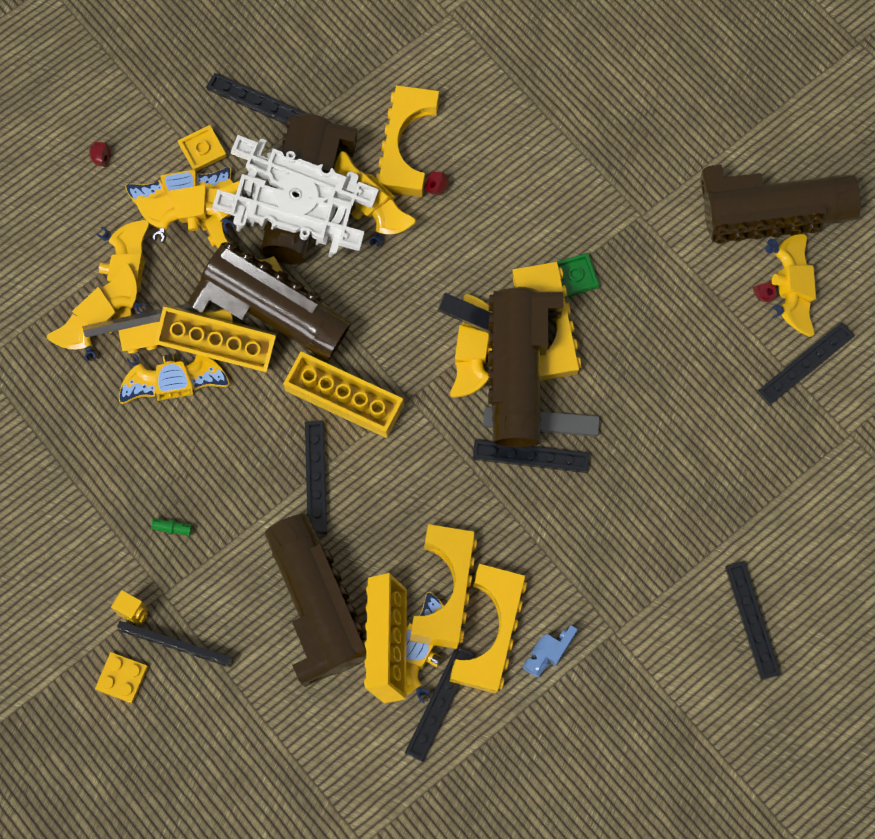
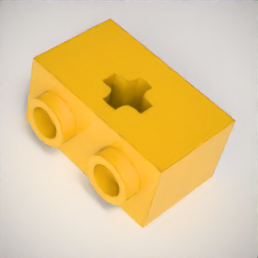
(130, 608)

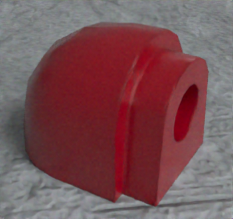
(100, 153)
(437, 183)
(765, 292)

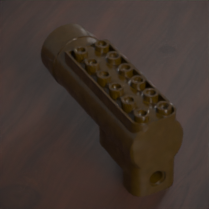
(318, 143)
(747, 209)
(253, 288)
(517, 342)
(326, 618)

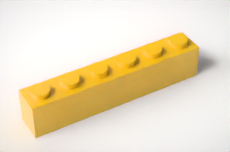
(145, 335)

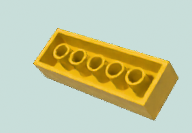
(215, 338)
(343, 394)
(386, 638)

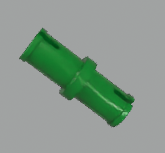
(171, 527)

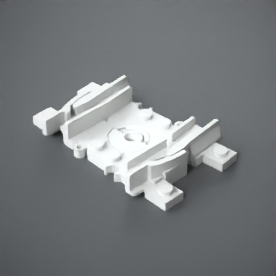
(304, 213)

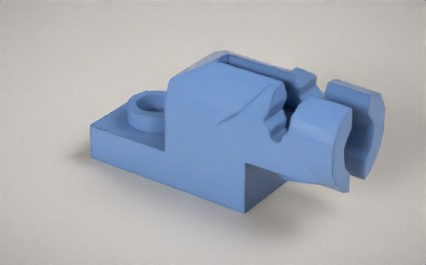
(548, 650)

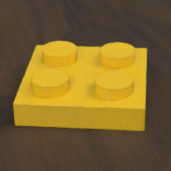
(202, 148)
(121, 678)

